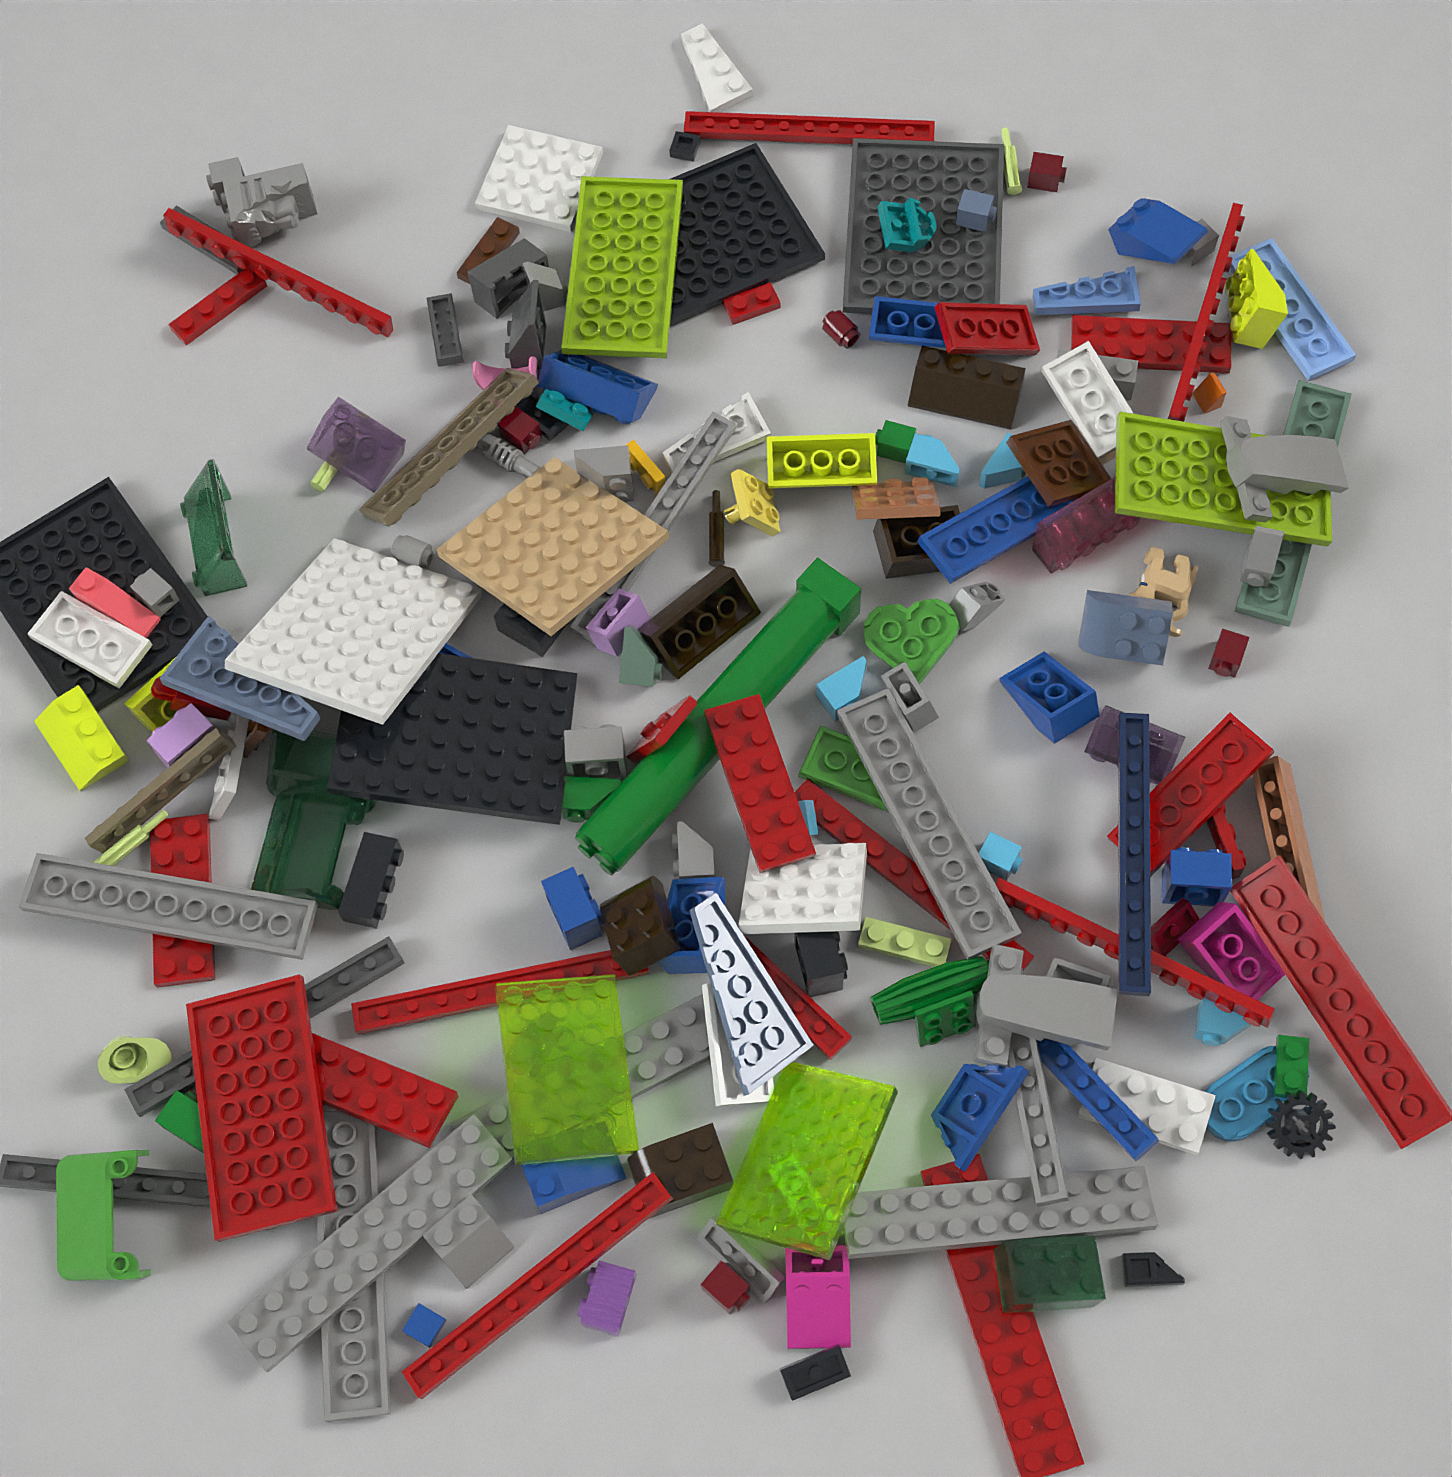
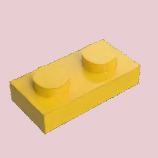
(649, 472)

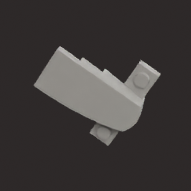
(1278, 465)
(1038, 1009)

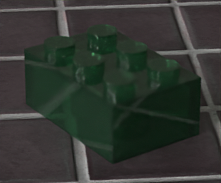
(1049, 1273)

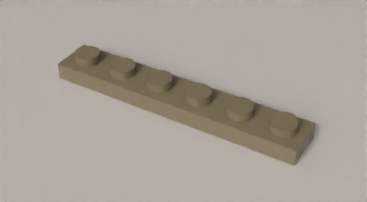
(161, 790)

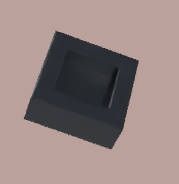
(684, 146)

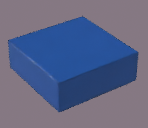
(424, 1325)

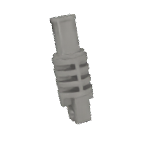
(506, 455)

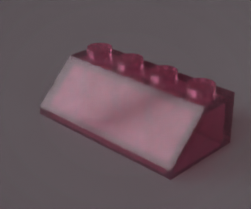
(1080, 528)

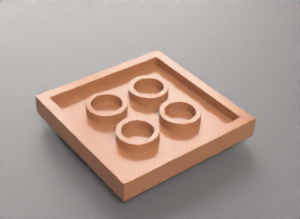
(896, 499)

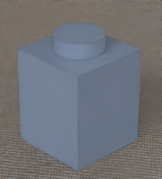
(975, 210)

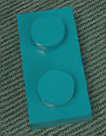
(565, 410)

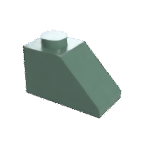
(638, 660)

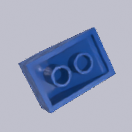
(1155, 232)
(1051, 696)
(682, 897)
(568, 1180)

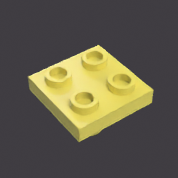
(753, 504)

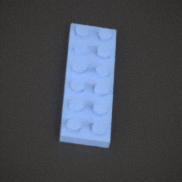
(1307, 329)

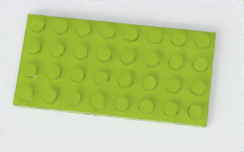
(623, 267)
(1182, 477)

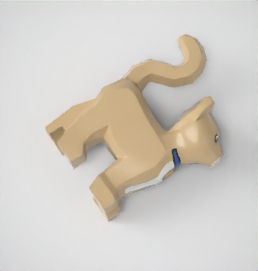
(1167, 585)

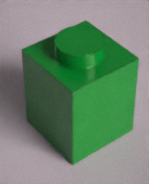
(894, 441)

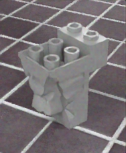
(261, 201)

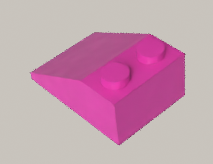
(1232, 951)

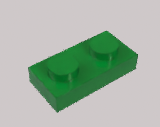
(1291, 1065)

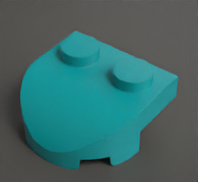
(906, 225)

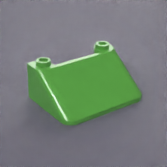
(87, 1216)

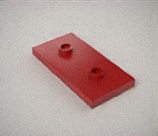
(987, 329)
(658, 733)

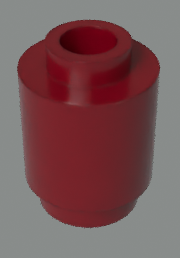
(841, 329)

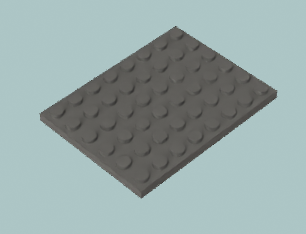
(957, 260)

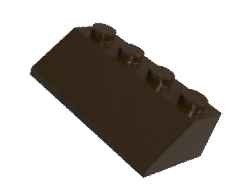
(966, 387)
(700, 620)

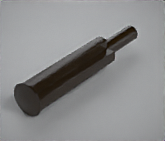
(716, 532)

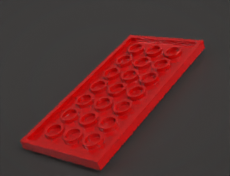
(260, 1108)

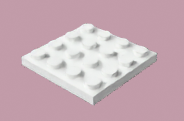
(537, 178)
(808, 894)

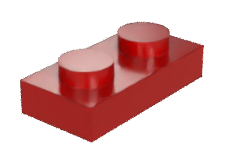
(752, 303)

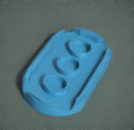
(1244, 1097)

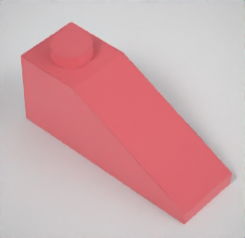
(113, 602)

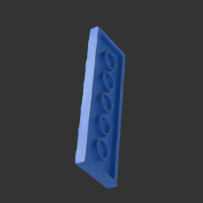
(987, 530)

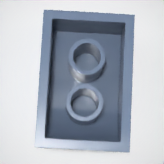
(1125, 627)

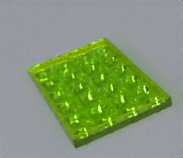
(566, 1069)
(807, 1159)

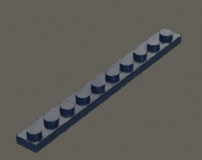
(1134, 855)

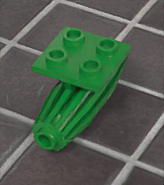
(936, 998)

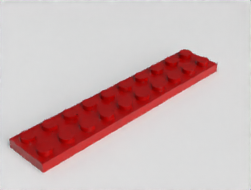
(1342, 1003)
(1010, 1354)

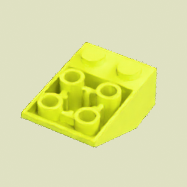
(1254, 302)

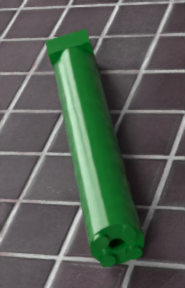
(820, 606)

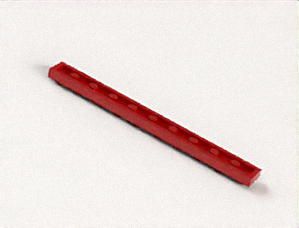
(803, 128)
(283, 275)
(1209, 306)
(881, 854)
(1168, 970)
(473, 993)
(536, 1286)

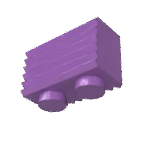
(607, 1298)

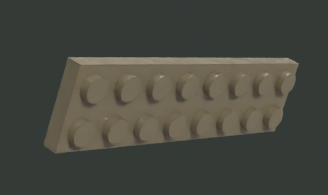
(448, 447)

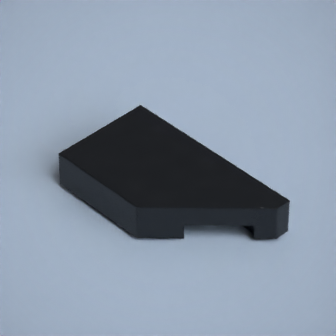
(1148, 1270)

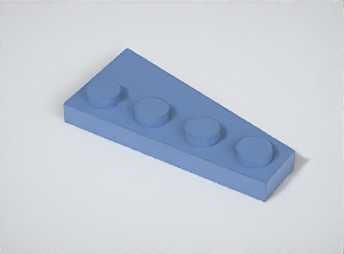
(1099, 295)

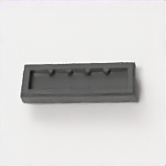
(445, 330)

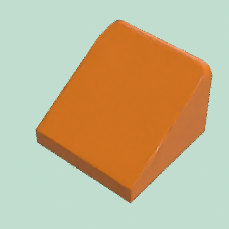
(1210, 393)

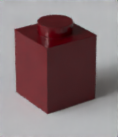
(1046, 172)
(520, 430)
(1228, 653)
(726, 1288)

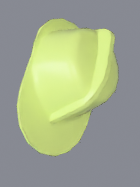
(132, 1059)

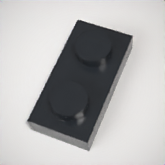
(549, 425)
(815, 1372)

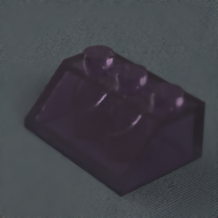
(356, 444)
(1163, 744)

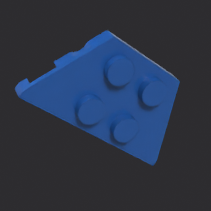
(974, 1106)

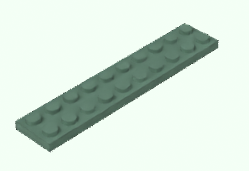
(1315, 413)

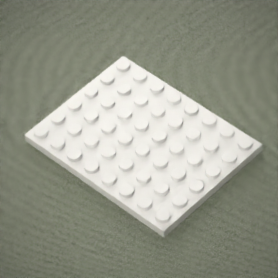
(355, 630)

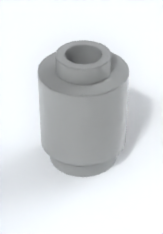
(412, 551)

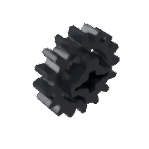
(1290, 1131)

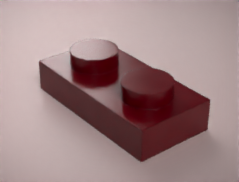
(1172, 926)

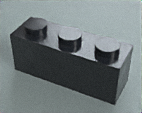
(371, 880)

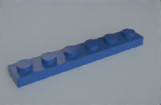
(1097, 1098)

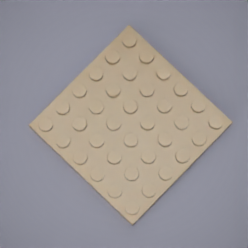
(553, 545)

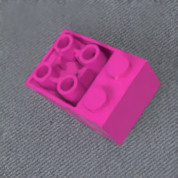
(818, 1300)

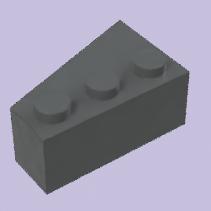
(502, 278)

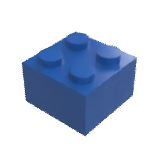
(1196, 876)
(573, 907)

